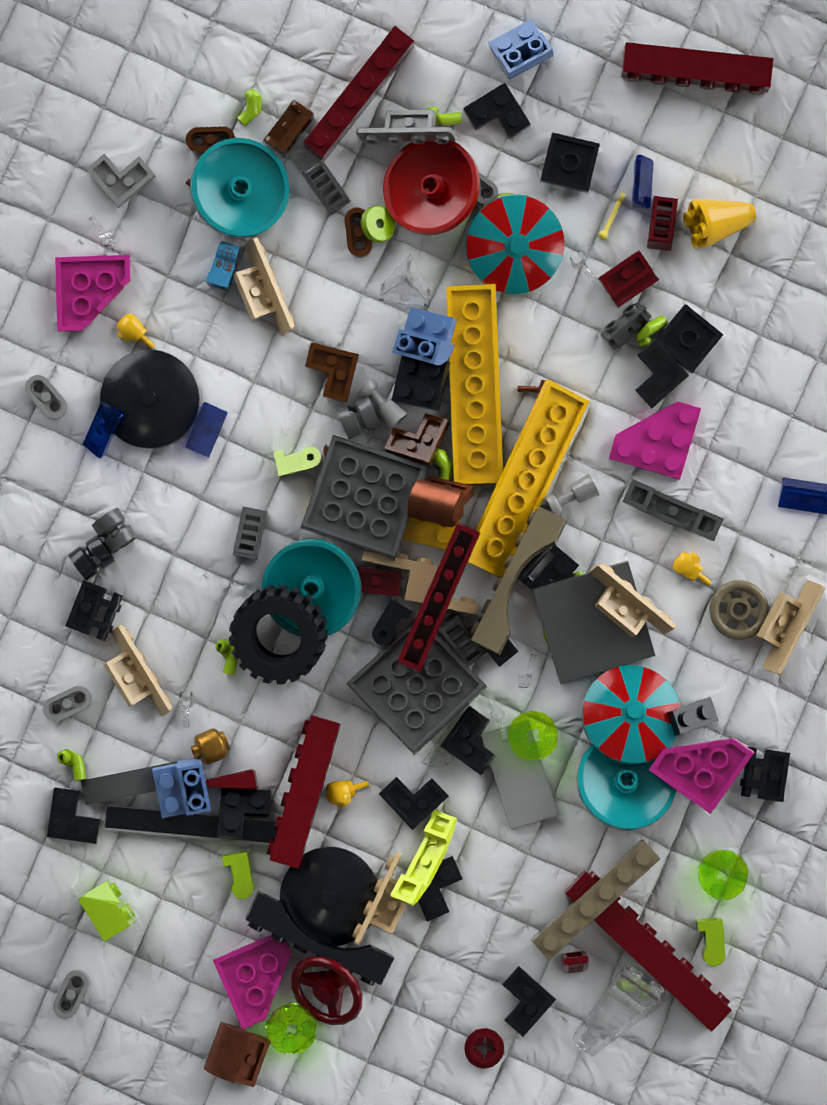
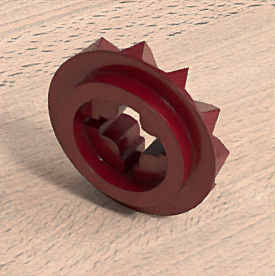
(492, 1056)

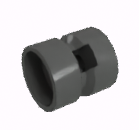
(358, 418)
(109, 523)

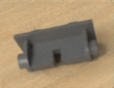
(617, 330)

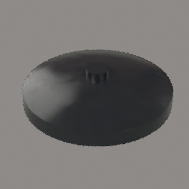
(156, 398)
(328, 894)

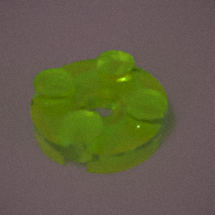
(518, 737)
(717, 887)
(284, 1016)

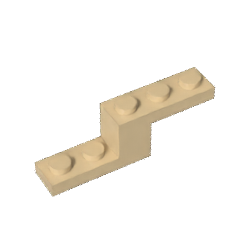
(419, 579)

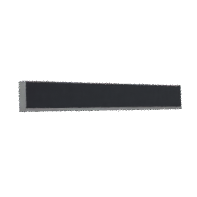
(192, 826)

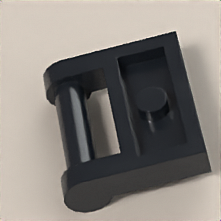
(558, 568)

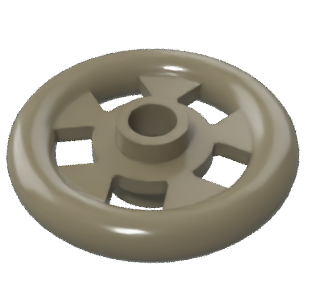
(720, 620)

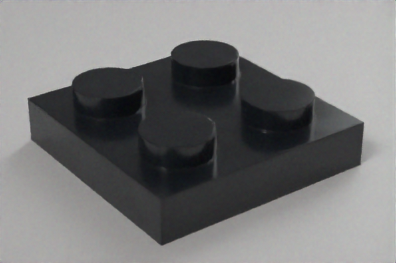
(570, 162)
(689, 338)
(420, 383)

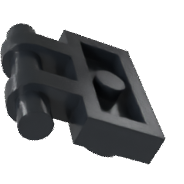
(87, 606)
(772, 777)

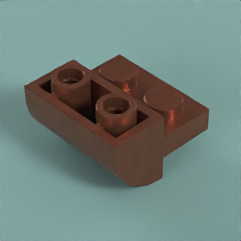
(439, 500)
(236, 1054)

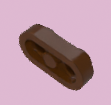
(209, 135)
(355, 234)

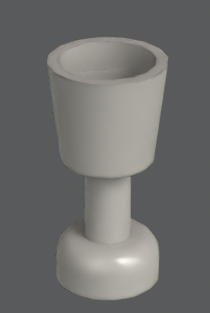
(389, 411)
(581, 491)

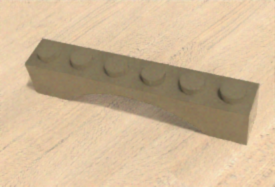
(541, 534)
(595, 899)

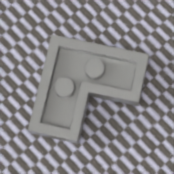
(123, 184)

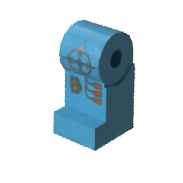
(223, 266)

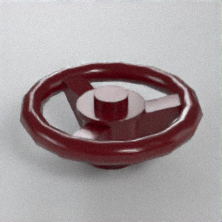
(327, 989)

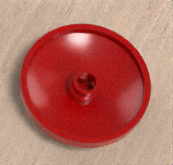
(431, 187)

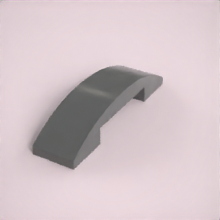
(673, 510)
(119, 785)

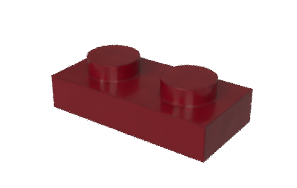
(380, 581)

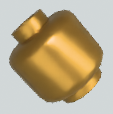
(210, 746)

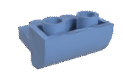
(520, 49)
(426, 337)
(181, 788)

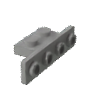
(407, 126)

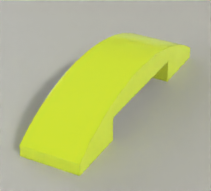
(426, 860)

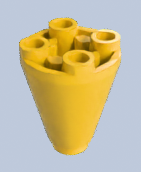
(716, 220)

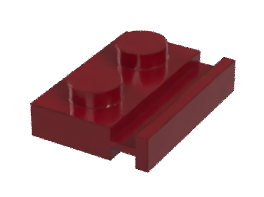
(628, 279)

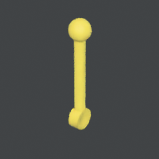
(603, 235)

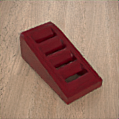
(658, 238)
(239, 780)
(574, 962)

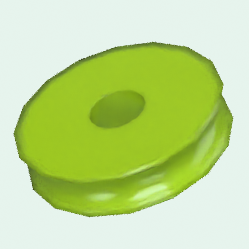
(369, 226)

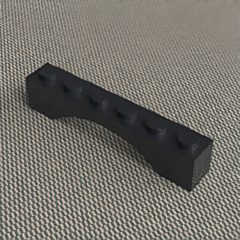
(364, 960)

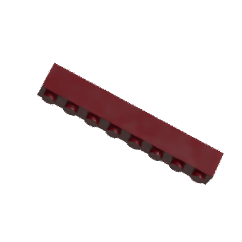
(656, 957)

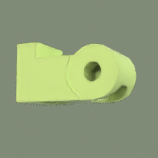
(299, 462)

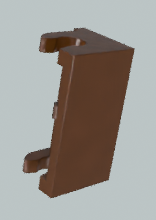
(289, 128)

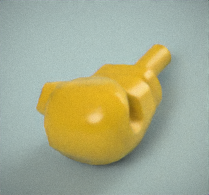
(132, 329)
(689, 567)
(341, 792)

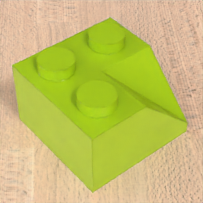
(107, 909)

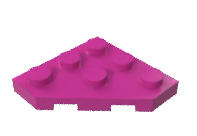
(87, 287)
(658, 441)
(703, 769)
(253, 977)

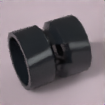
(89, 566)

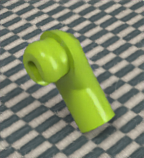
(254, 106)
(446, 119)
(444, 463)

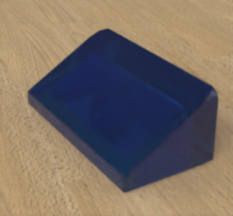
(642, 182)
(102, 429)
(206, 429)
(803, 495)

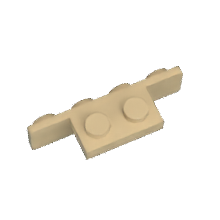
(260, 289)
(626, 606)
(786, 624)
(133, 675)
(384, 910)

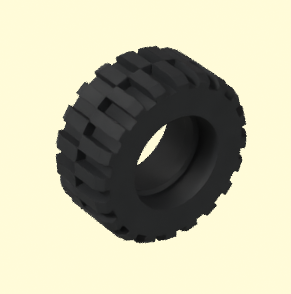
(256, 656)

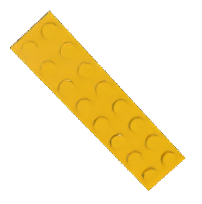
(475, 385)
(527, 475)

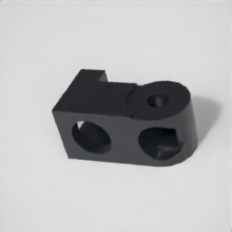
(384, 629)

